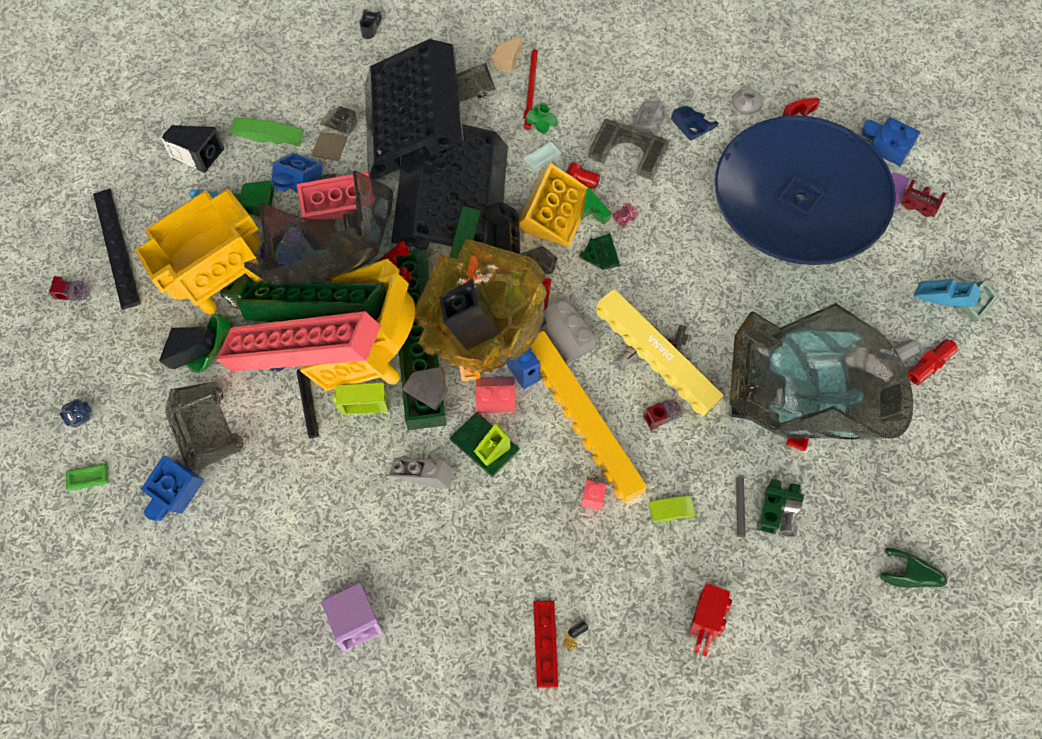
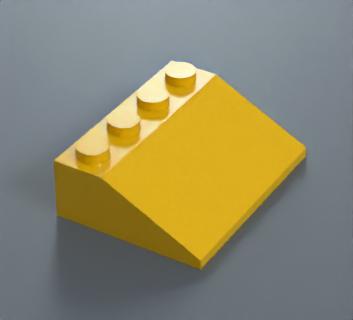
(553, 206)

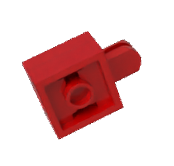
(709, 616)

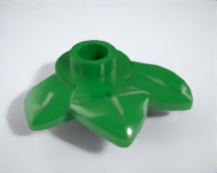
(541, 118)

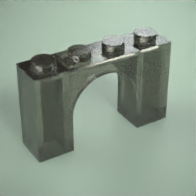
(614, 133)

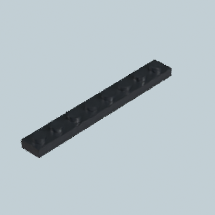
(116, 249)

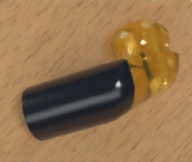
(572, 634)

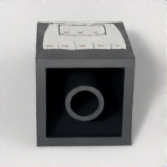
(193, 145)

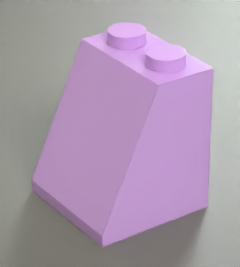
(351, 616)

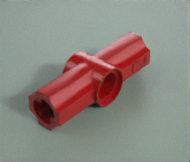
(932, 361)

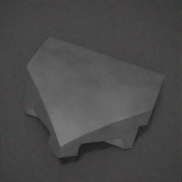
(427, 386)

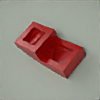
(802, 106)

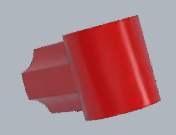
(585, 177)

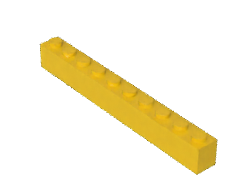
(587, 421)

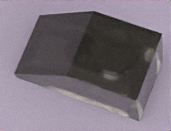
(340, 120)
(543, 258)

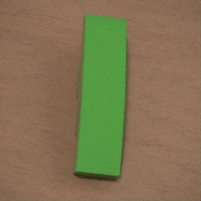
(263, 130)

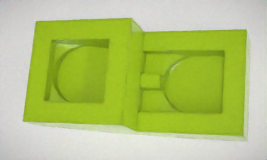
(671, 508)

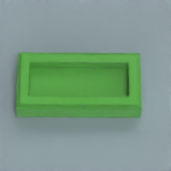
(86, 477)

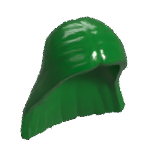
(219, 325)

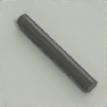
(740, 507)

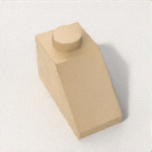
(507, 54)

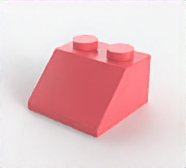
(495, 395)

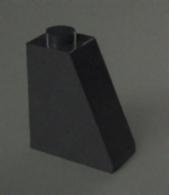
(187, 345)

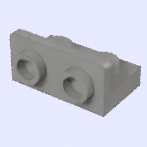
(650, 117)

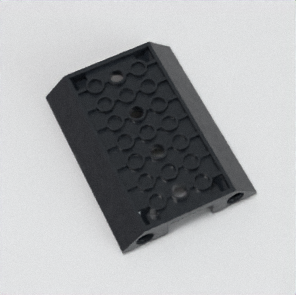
(423, 86)
(429, 180)

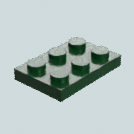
(471, 435)

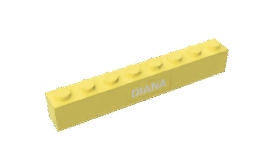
(658, 353)

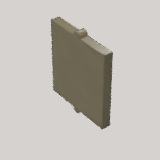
(329, 146)

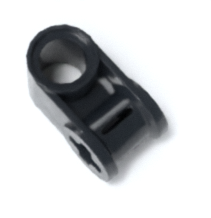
(369, 23)

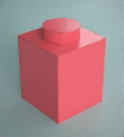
(593, 495)

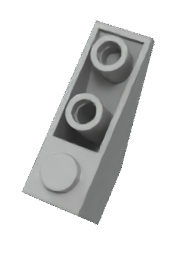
(423, 471)

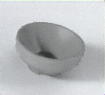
(745, 105)

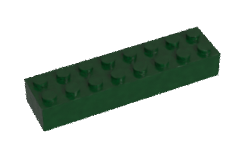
(310, 300)

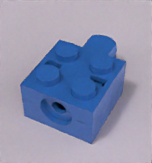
(892, 139)
(293, 170)
(170, 487)

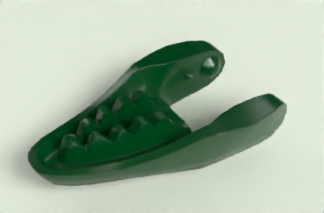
(917, 574)

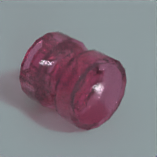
(625, 215)

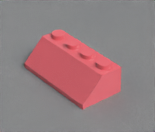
(327, 197)

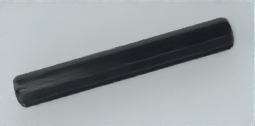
(307, 403)

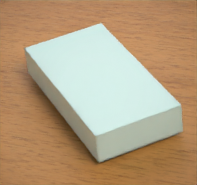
(542, 156)

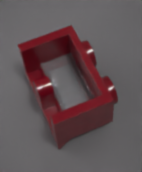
(922, 200)

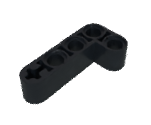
(506, 226)

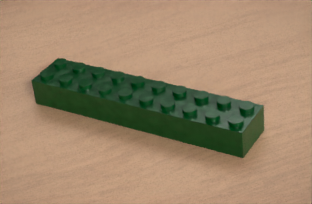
(411, 354)

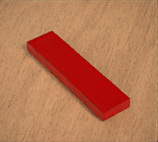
(545, 644)

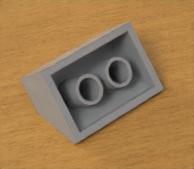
(567, 331)

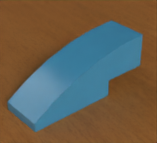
(948, 292)

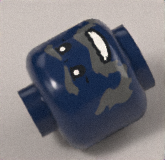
(75, 413)

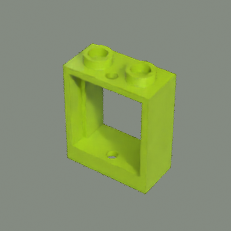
(361, 398)

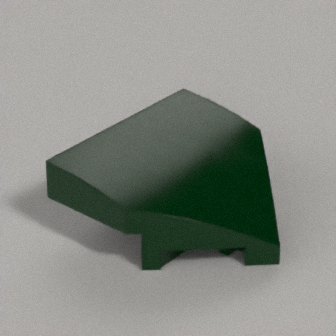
(601, 252)

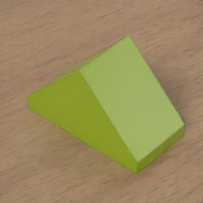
(493, 445)

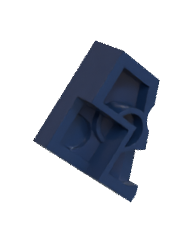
(687, 118)

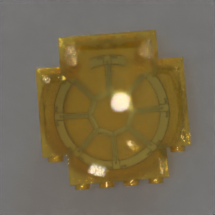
(510, 288)

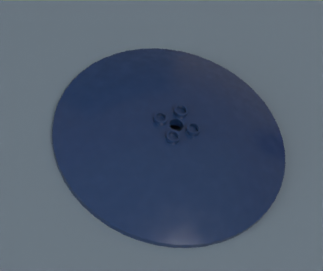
(835, 169)

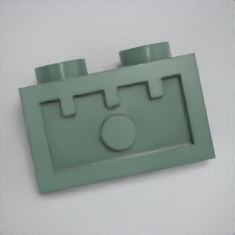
(985, 301)

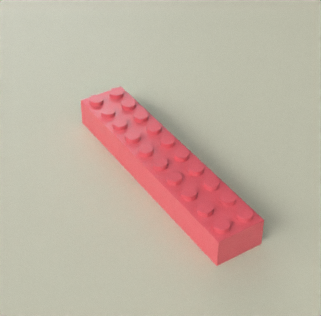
(299, 342)

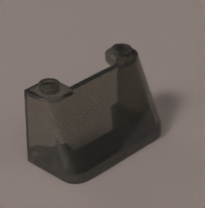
(200, 425)

